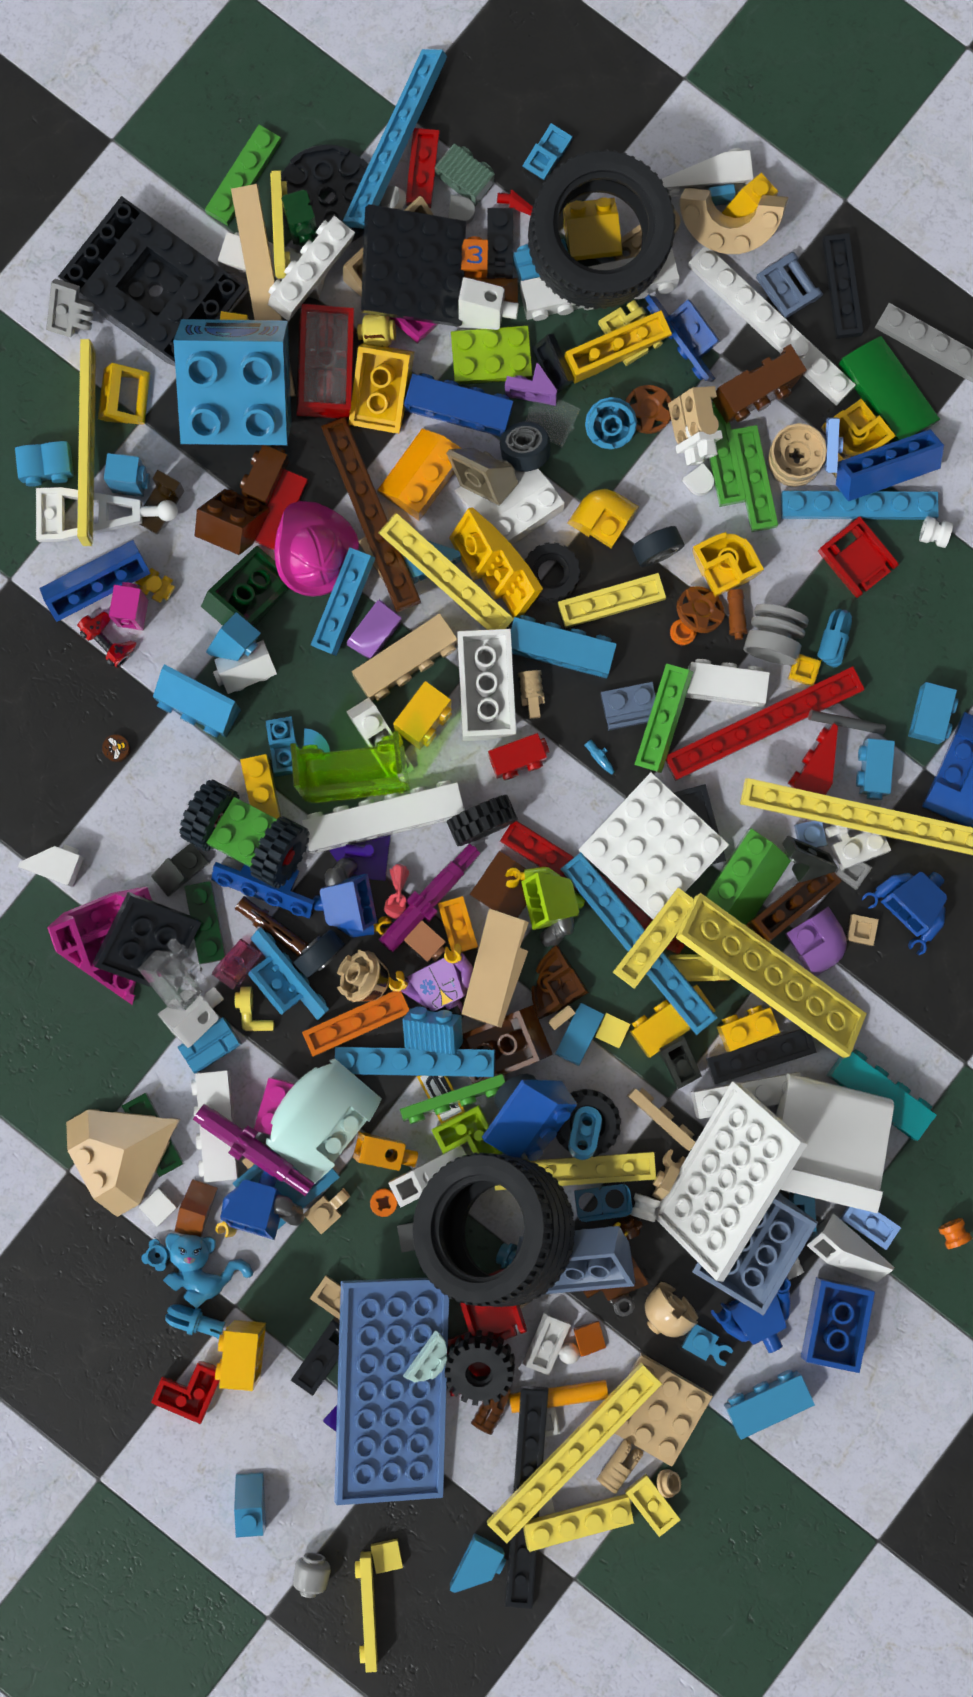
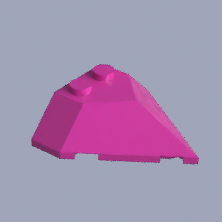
(81, 932)

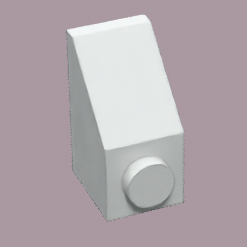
(56, 864)

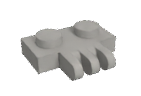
(67, 310)

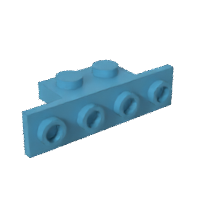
(280, 979)

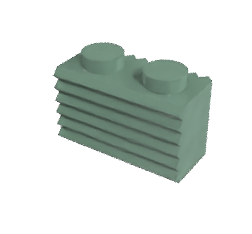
(465, 173)

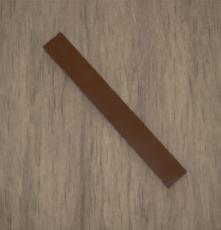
(370, 513)

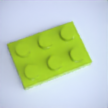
(491, 354)

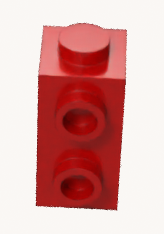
(518, 755)

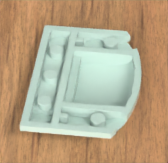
(321, 1118)

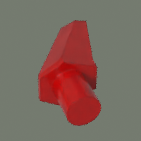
(515, 202)

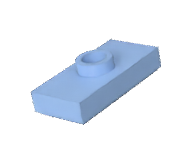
(833, 443)

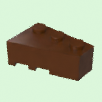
(760, 386)

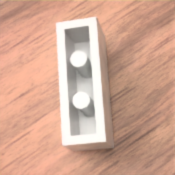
(728, 683)

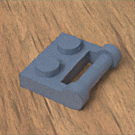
(783, 290)

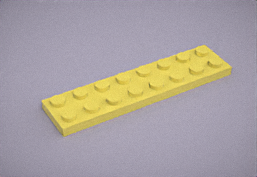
(771, 975)

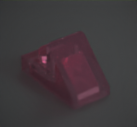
(236, 964)

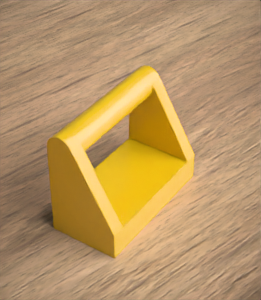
(110, 394)

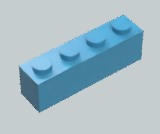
(562, 647)

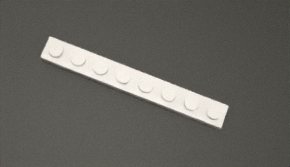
(770, 323)

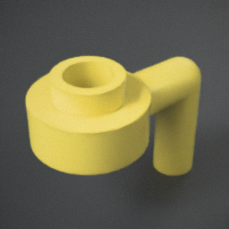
(244, 1001)

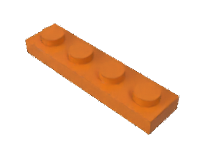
(355, 1022)

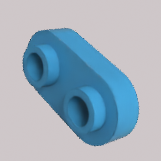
(584, 1134)

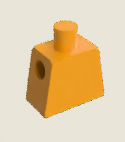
(372, 1148)

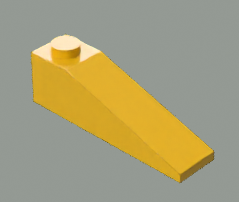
(616, 346)

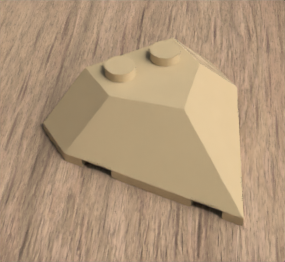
(118, 1154)

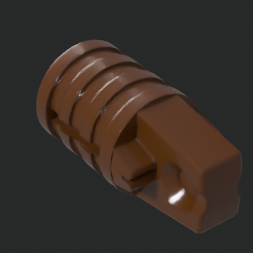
(495, 1415)

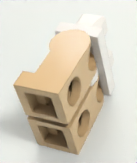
(695, 424)

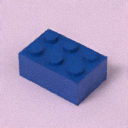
(837, 1325)

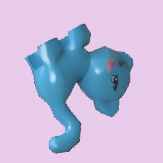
(189, 1255)

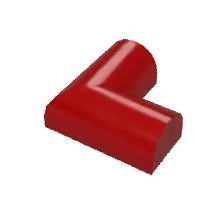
(189, 1400)

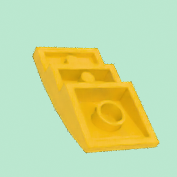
(496, 562)

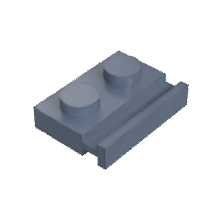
(628, 705)

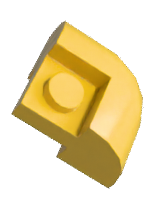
(861, 429)
(603, 515)
(726, 562)

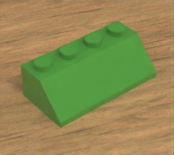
(748, 876)

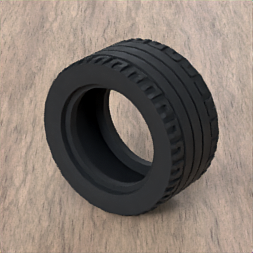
(617, 176)
(442, 1220)

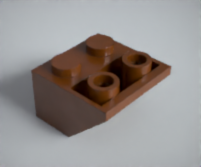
(230, 521)

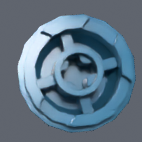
(611, 423)

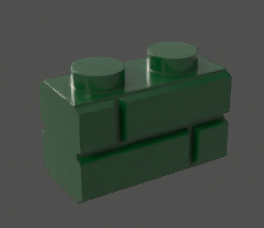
(299, 217)

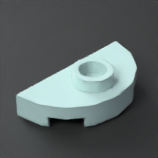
(429, 1361)

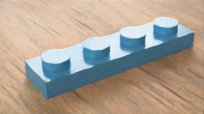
(343, 601)

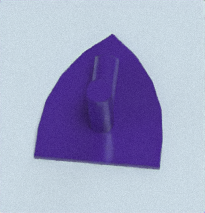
(369, 855)

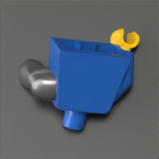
(349, 901)
(257, 1209)

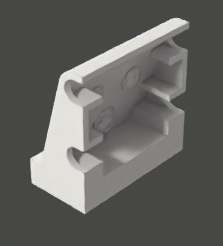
(845, 1141)

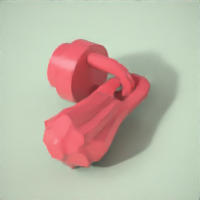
(396, 903)

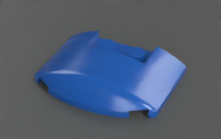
(953, 785)

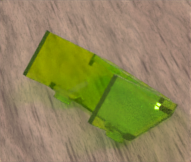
(351, 772)

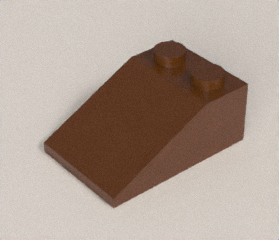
(516, 1042)

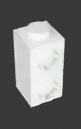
(245, 671)

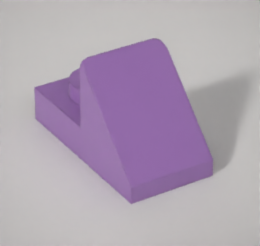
(537, 390)

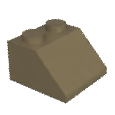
(483, 473)

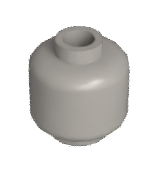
(311, 1575)

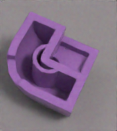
(819, 941)

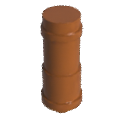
(737, 614)

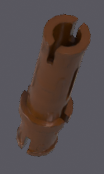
(245, 907)

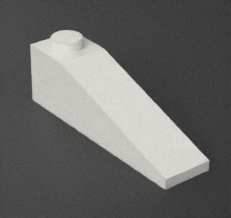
(724, 169)

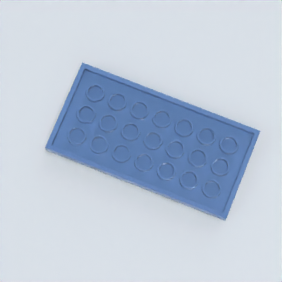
(388, 1425)

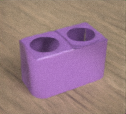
(374, 630)

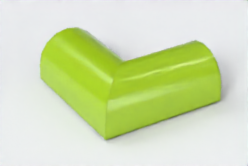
(464, 1128)

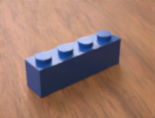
(458, 405)
(889, 465)
(94, 580)

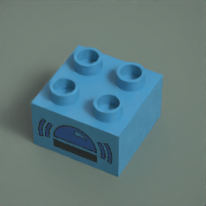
(233, 382)

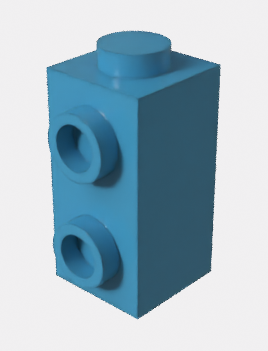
(876, 768)

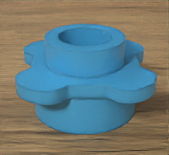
(506, 1255)
(149, 1256)

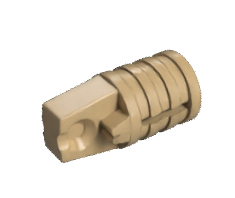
(531, 691)

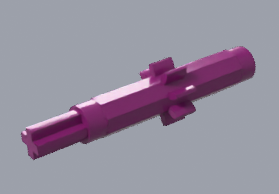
(423, 905)
(245, 1144)

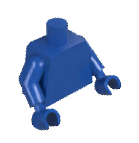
(916, 903)
(751, 1326)

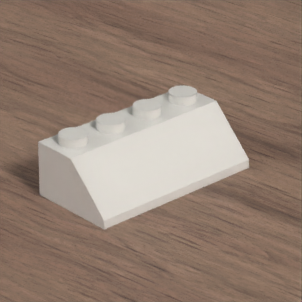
(486, 684)

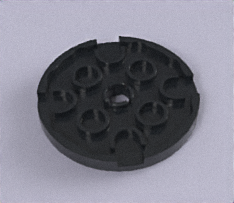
(323, 170)

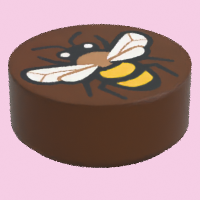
(116, 748)

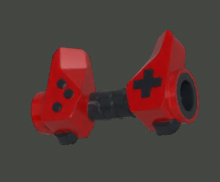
(92, 629)

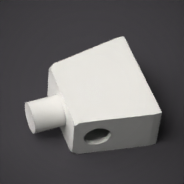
(484, 305)
(196, 1020)

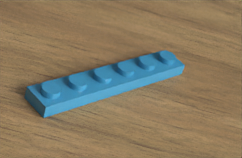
(874, 506)
(416, 1062)

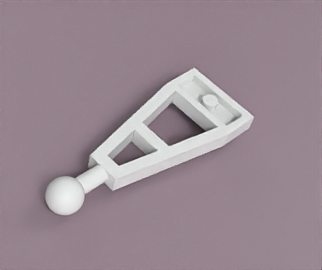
(51, 513)

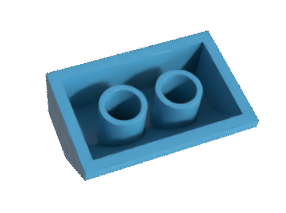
(195, 702)

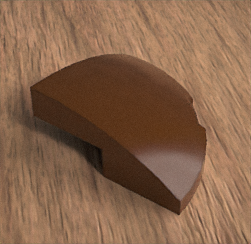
(556, 984)

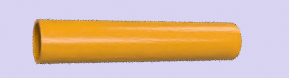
(569, 1394)

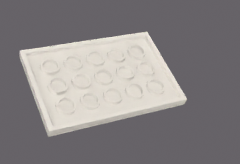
(729, 1180)

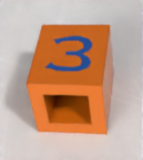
(474, 257)

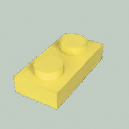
(652, 1505)

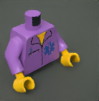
(439, 982)

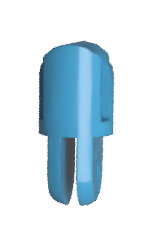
(835, 638)

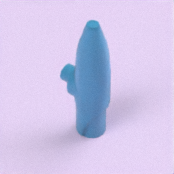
(599, 756)

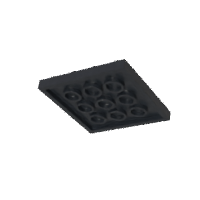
(412, 265)

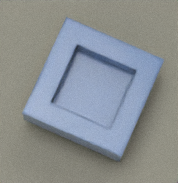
(811, 833)

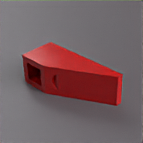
(819, 764)

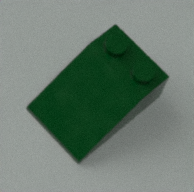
(247, 588)

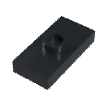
(553, 362)

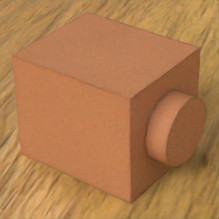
(425, 942)

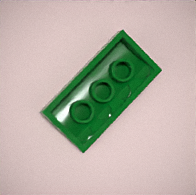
(888, 389)

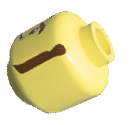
(377, 330)

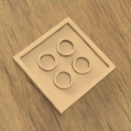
(667, 1416)

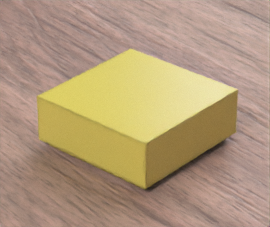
(612, 1030)
(386, 1556)

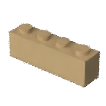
(405, 657)

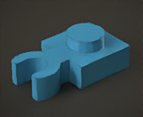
(703, 1343)

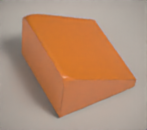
(589, 1338)

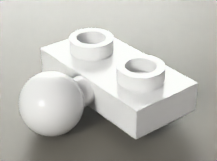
(548, 1345)

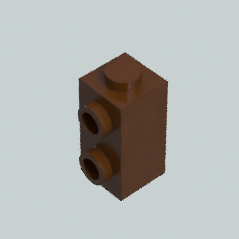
(265, 473)

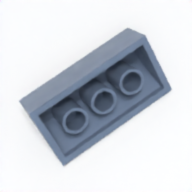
(598, 1261)

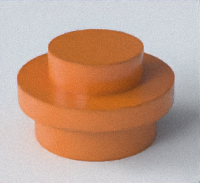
(681, 633)

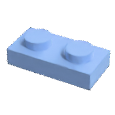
(872, 1225)

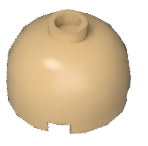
(668, 1313)

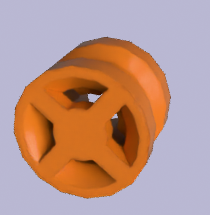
(385, 1198)
(955, 1233)

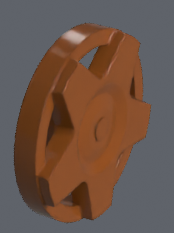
(650, 408)
(701, 608)

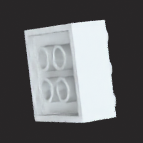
(523, 510)

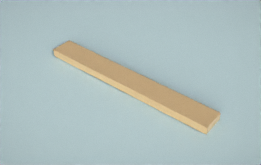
(256, 253)

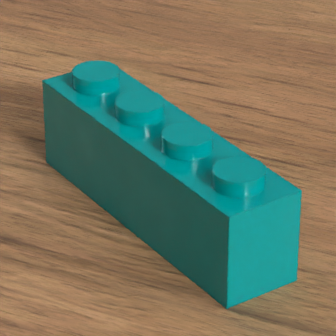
(909, 1114)

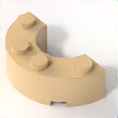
(727, 233)

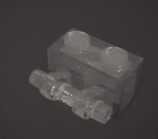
(171, 979)

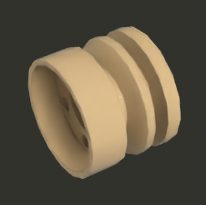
(808, 446)

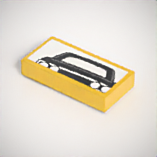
(436, 1086)

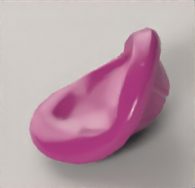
(312, 547)

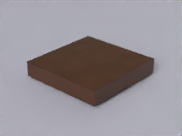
(492, 887)

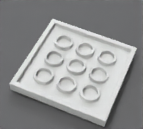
(653, 846)

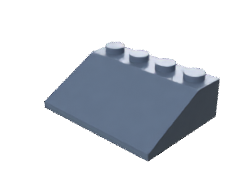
(766, 1256)

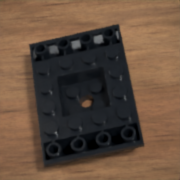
(135, 253)

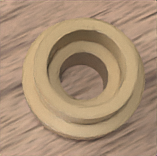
(668, 1483)

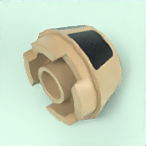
(363, 977)

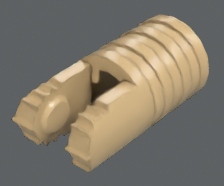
(616, 1470)

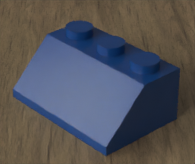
(530, 1118)

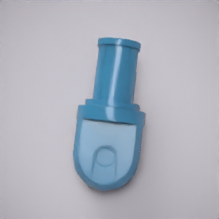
(193, 1321)

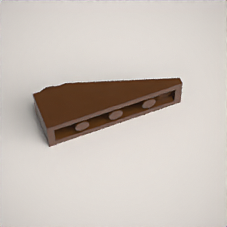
(791, 905)

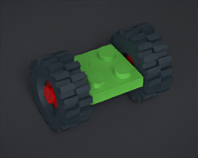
(244, 833)

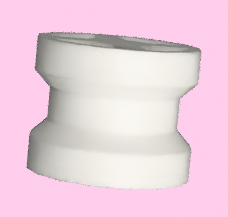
(645, 1207)

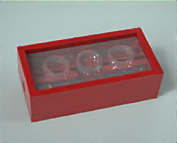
(325, 361)

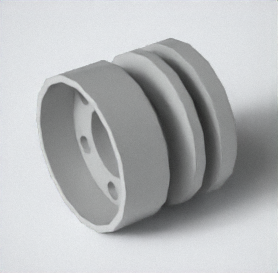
(776, 634)

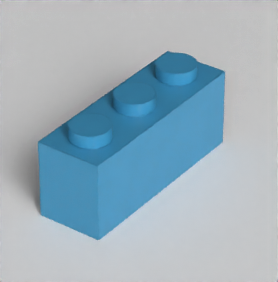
(768, 1403)

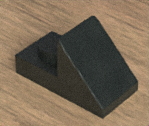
(808, 860)
(180, 869)
(680, 1062)

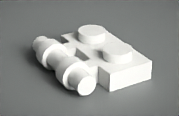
(857, 848)

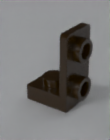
(165, 489)

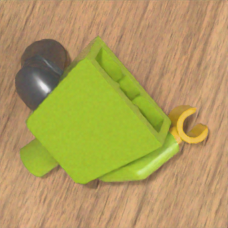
(549, 902)

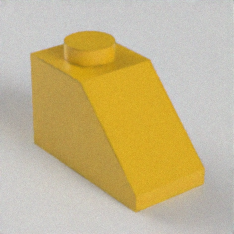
(749, 197)

